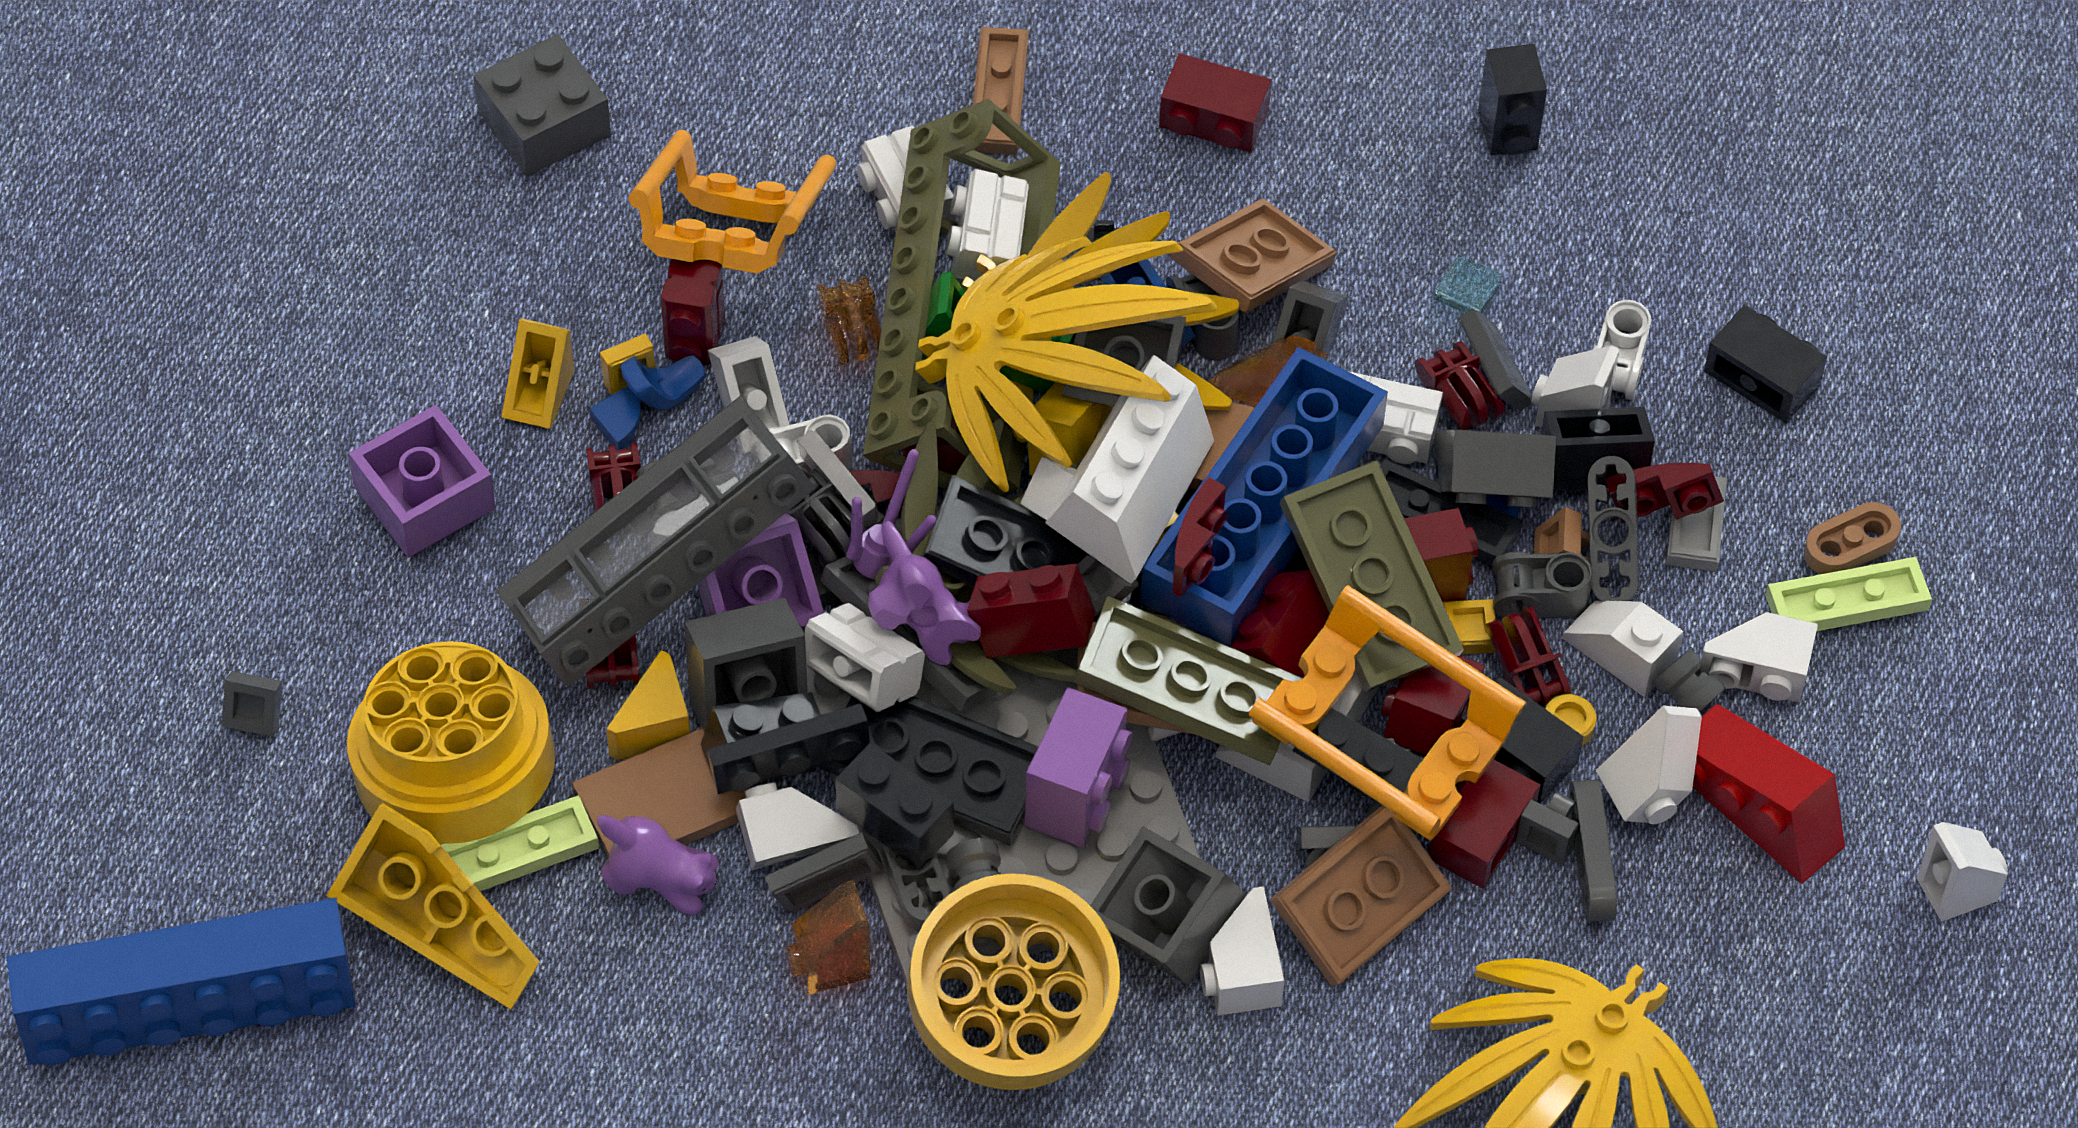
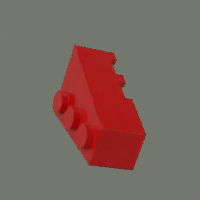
(1769, 792)

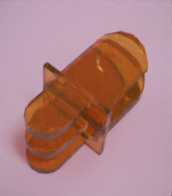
(849, 310)

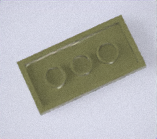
(1360, 539)
(1180, 678)

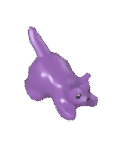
(915, 595)
(650, 859)

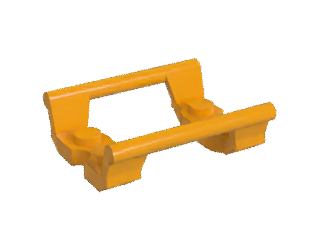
(720, 194)
(1328, 668)

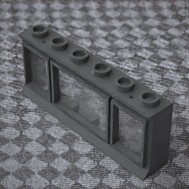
(655, 541)

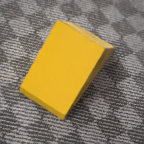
(538, 373)
(1071, 421)
(651, 712)

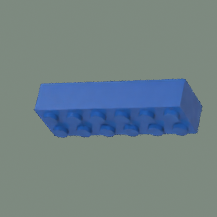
(1300, 433)
(180, 982)

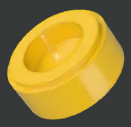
(1576, 713)

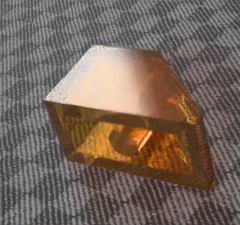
(1254, 373)
(831, 942)

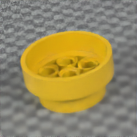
(451, 741)
(1016, 914)

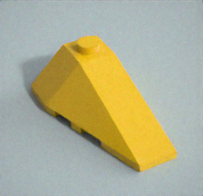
(423, 899)

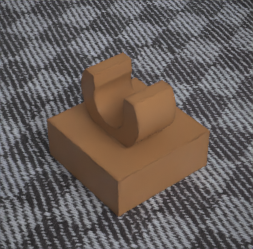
(1562, 534)

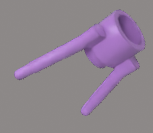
(868, 548)

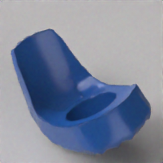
(663, 386)

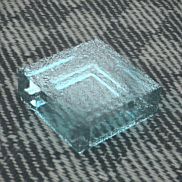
(1468, 286)

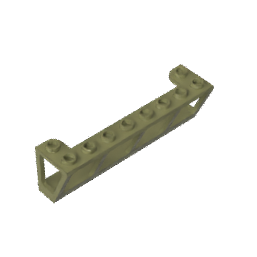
(899, 399)

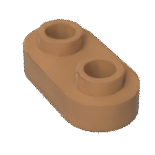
(1848, 539)

